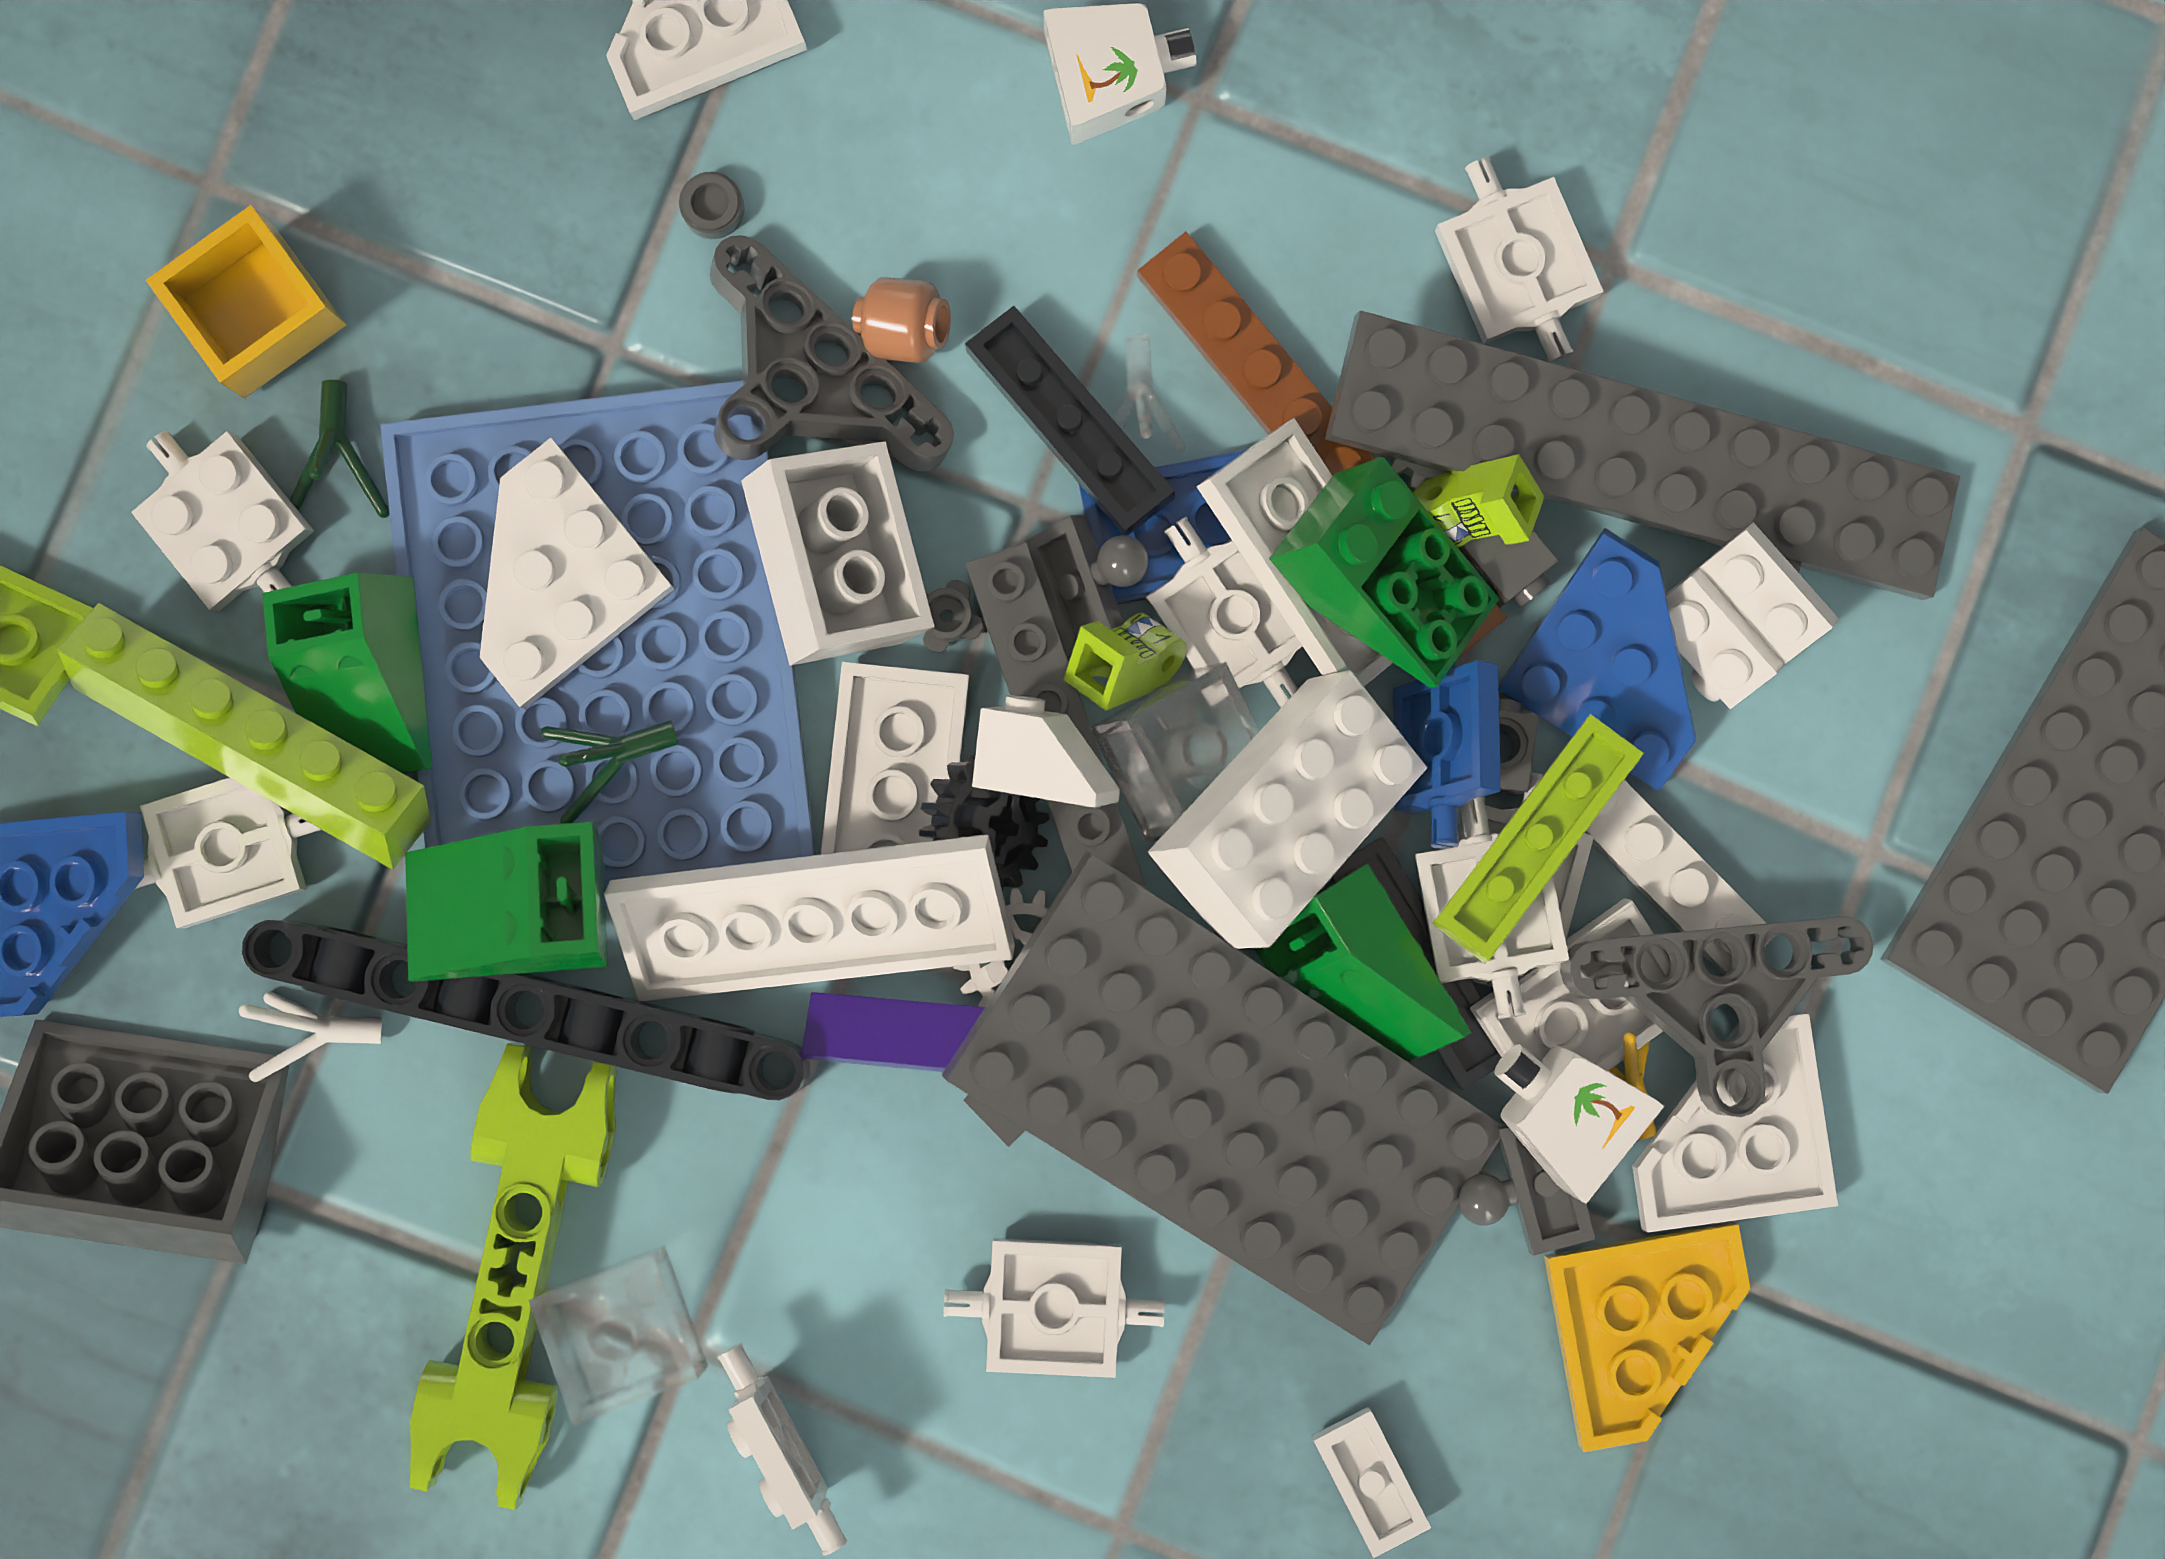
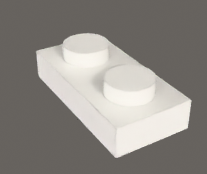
(1371, 1482)

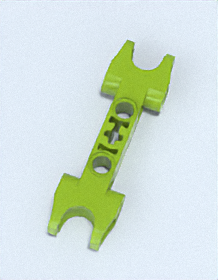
(488, 1391)

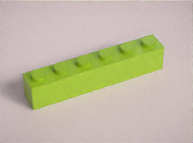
(245, 735)

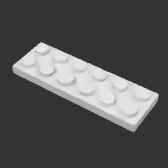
(812, 918)

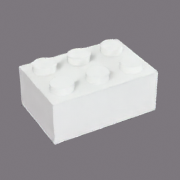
(837, 552)

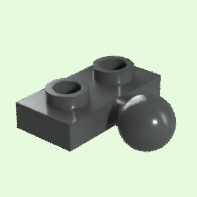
(1079, 576)
(1547, 1213)

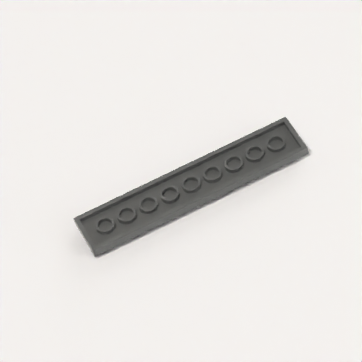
(1643, 454)

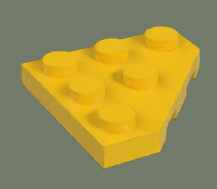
(1640, 1323)

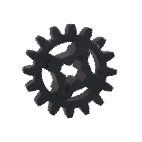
(973, 811)

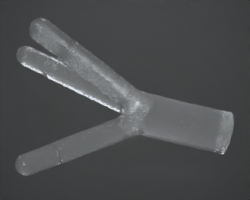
(1141, 393)

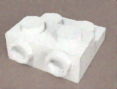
(1744, 617)

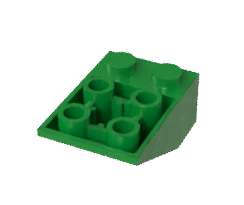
(1385, 571)
(354, 662)
(507, 903)
(1366, 967)

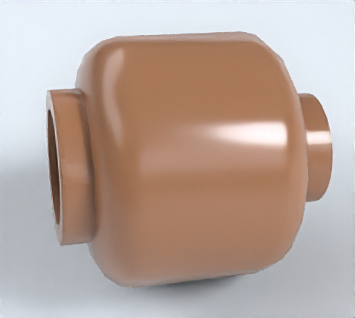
(902, 319)

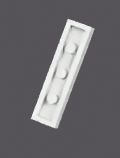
(1669, 871)

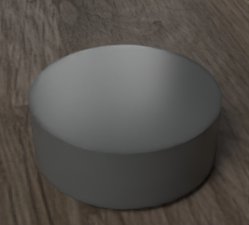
(711, 205)

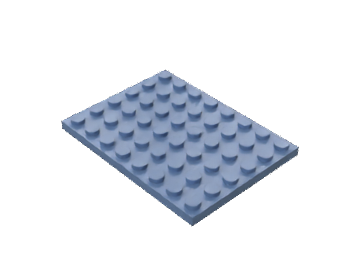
(697, 657)

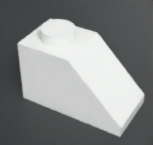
(1038, 756)

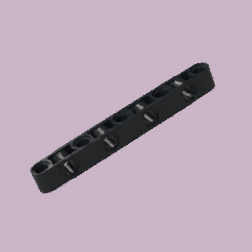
(572, 1022)

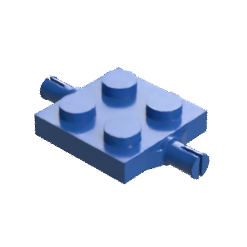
(1457, 740)

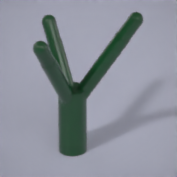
(331, 435)
(603, 747)

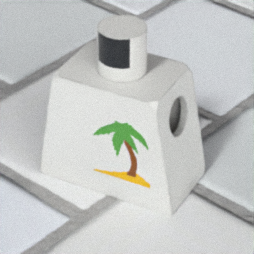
(1111, 64)
(1572, 1116)

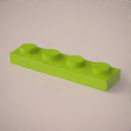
(1537, 839)

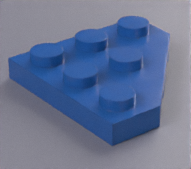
(1610, 655)
(58, 895)

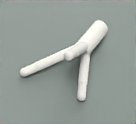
(299, 1017)

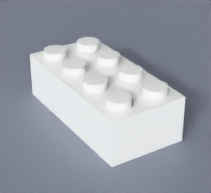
(1288, 811)

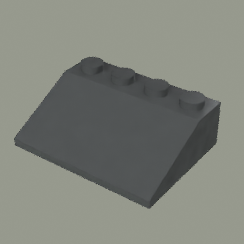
(138, 1141)

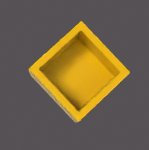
(246, 302)

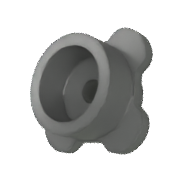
(964, 621)

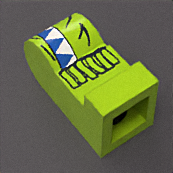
(1480, 501)
(1132, 656)

